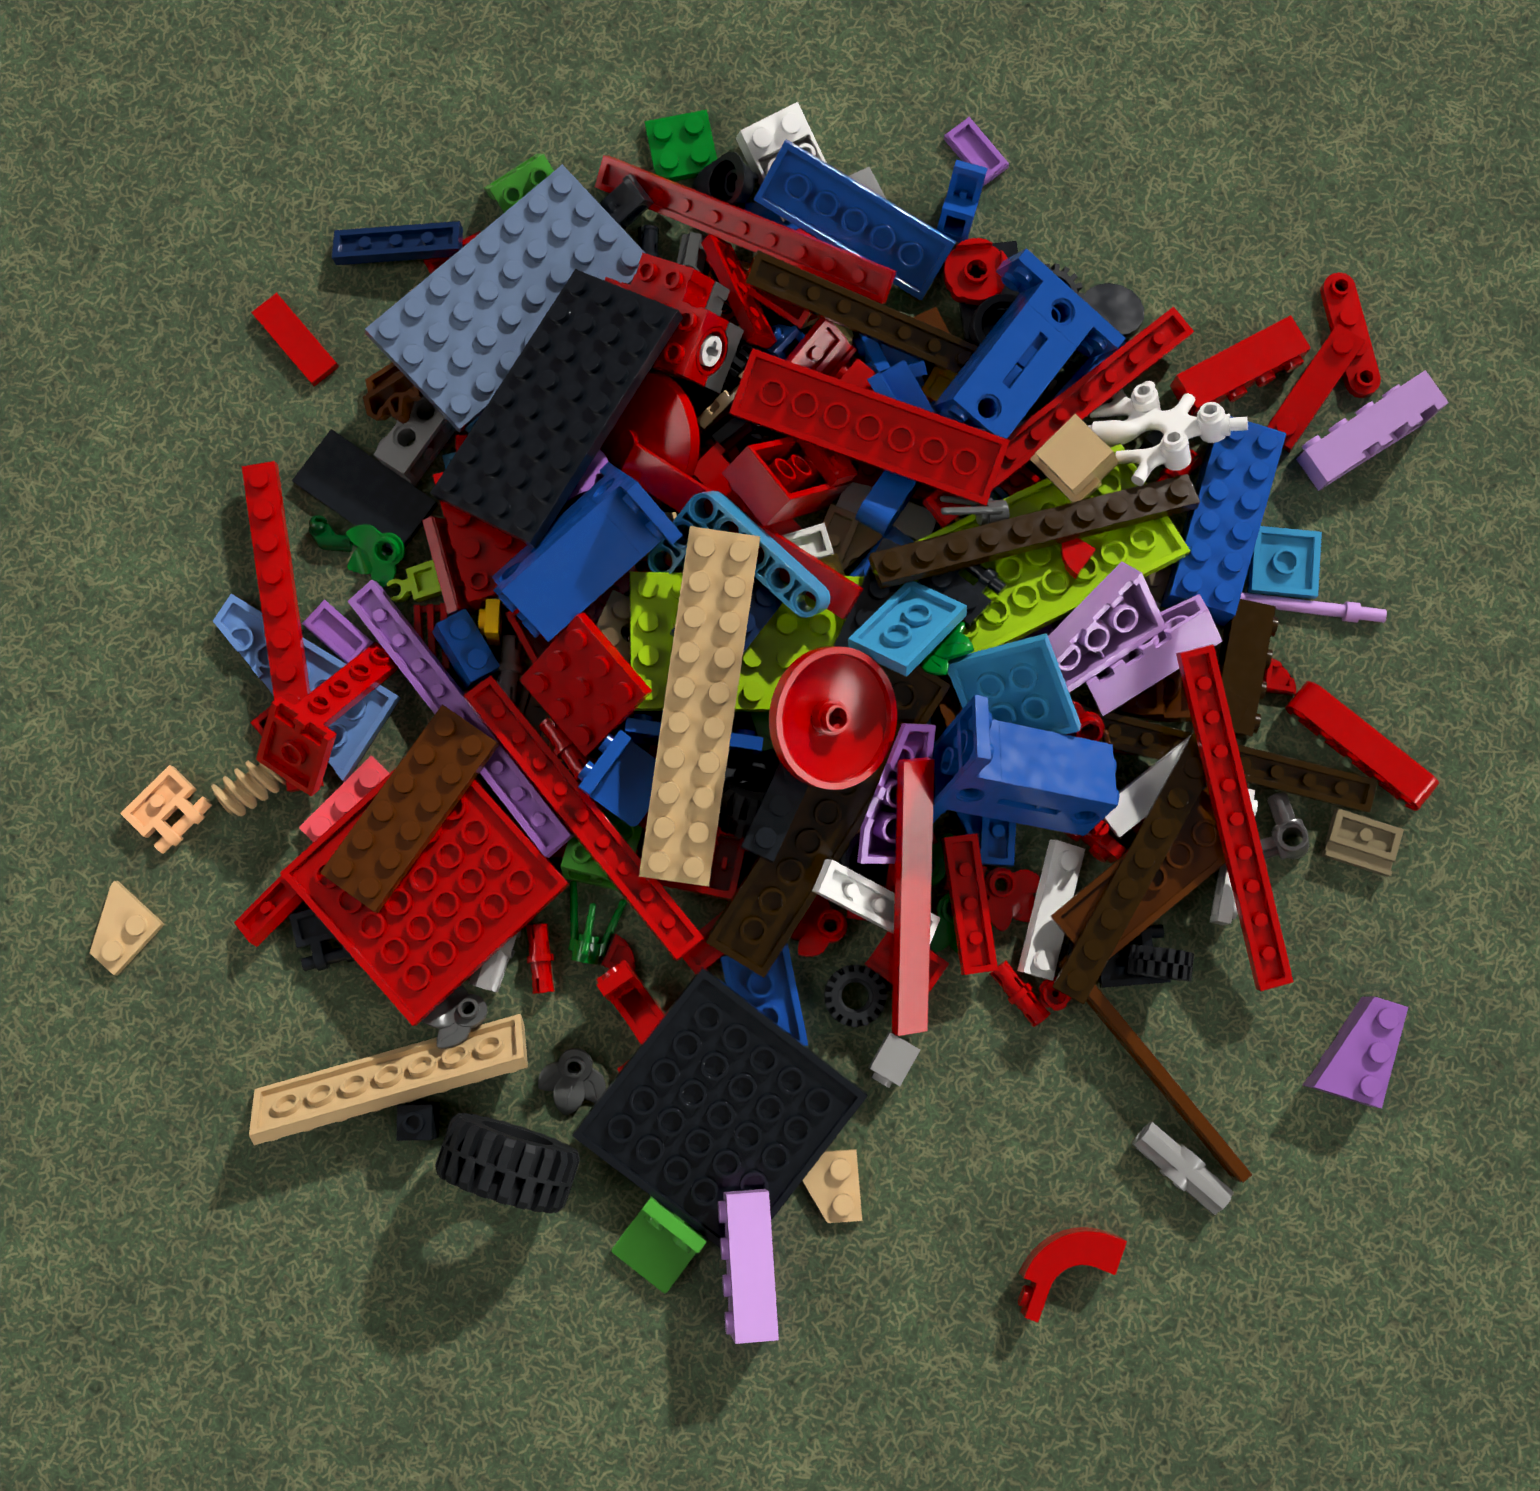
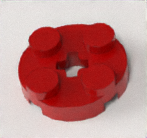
(960, 261)

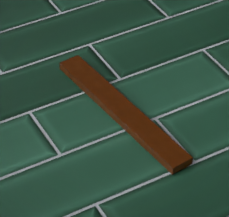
(1165, 1084)

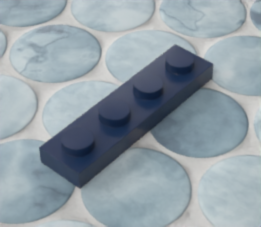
(397, 243)

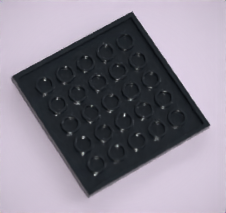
(718, 1107)

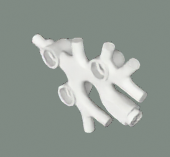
(1175, 424)

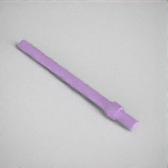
(1348, 611)

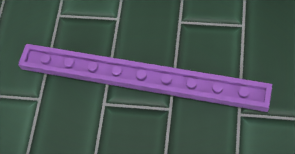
(439, 688)

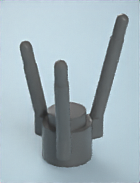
(994, 510)

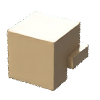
(1075, 460)

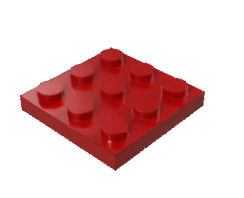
(585, 684)

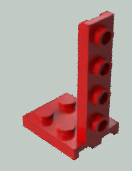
(298, 736)

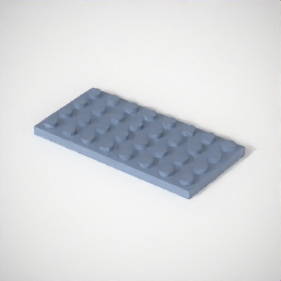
(485, 302)

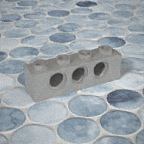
(429, 438)

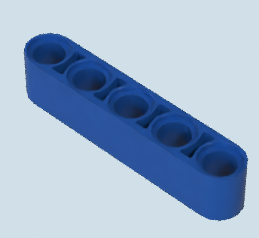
(887, 500)

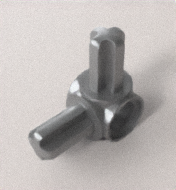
(1285, 825)

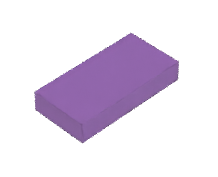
(975, 148)
(336, 632)

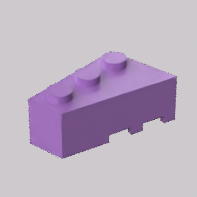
(1362, 1053)

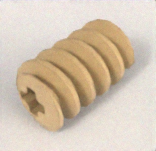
(246, 788)

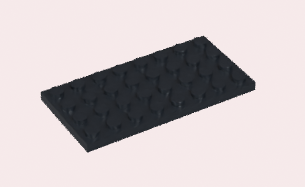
(556, 407)

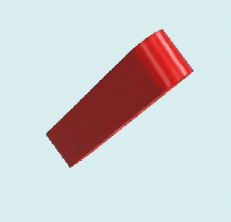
(1363, 744)

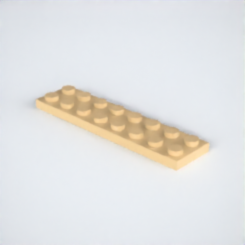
(386, 1080)

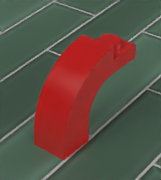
(631, 999)
(1061, 1252)

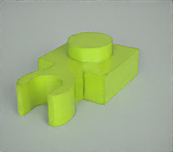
(421, 583)

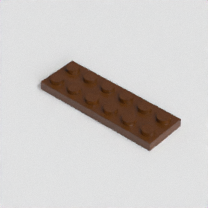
(409, 809)
(1188, 863)

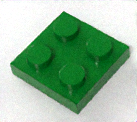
(681, 145)

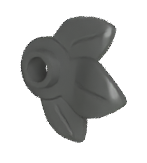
(450, 1017)
(572, 1086)

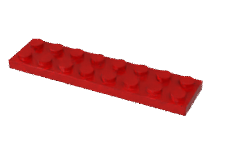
(869, 427)

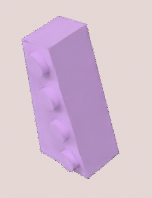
(1372, 430)
(1106, 626)
(1187, 628)
(749, 1266)

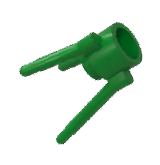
(587, 946)

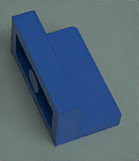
(901, 385)

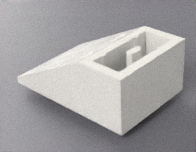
(765, 138)

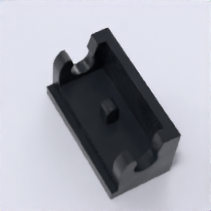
(627, 202)

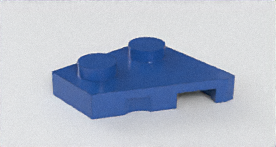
(994, 837)

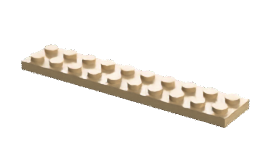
(699, 705)

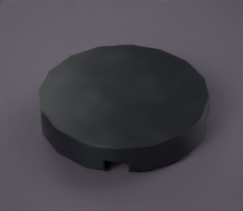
(1117, 306)

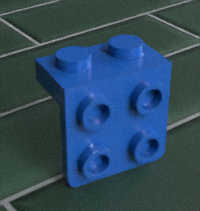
(620, 778)

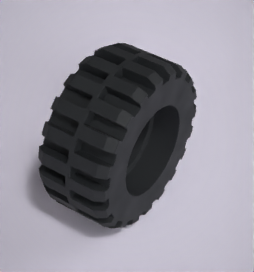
(507, 1163)

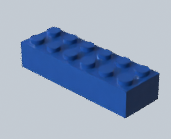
(1226, 524)

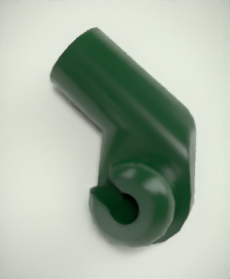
(325, 536)

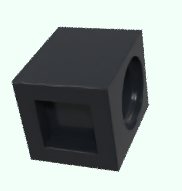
(417, 1121)

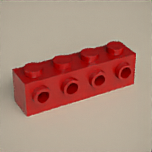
(1243, 365)

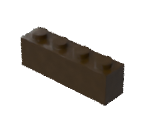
(1246, 656)

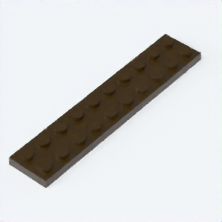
(780, 893)

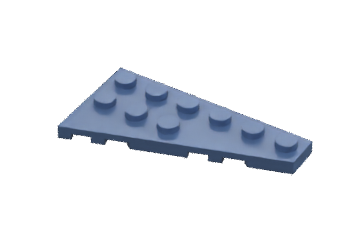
(355, 729)

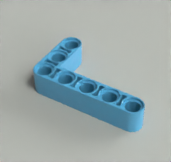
(766, 571)

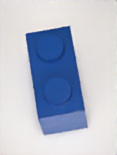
(465, 648)

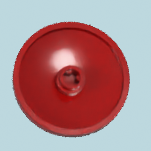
(661, 421)
(833, 717)

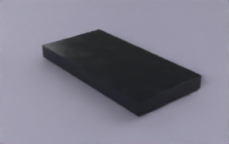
(363, 489)

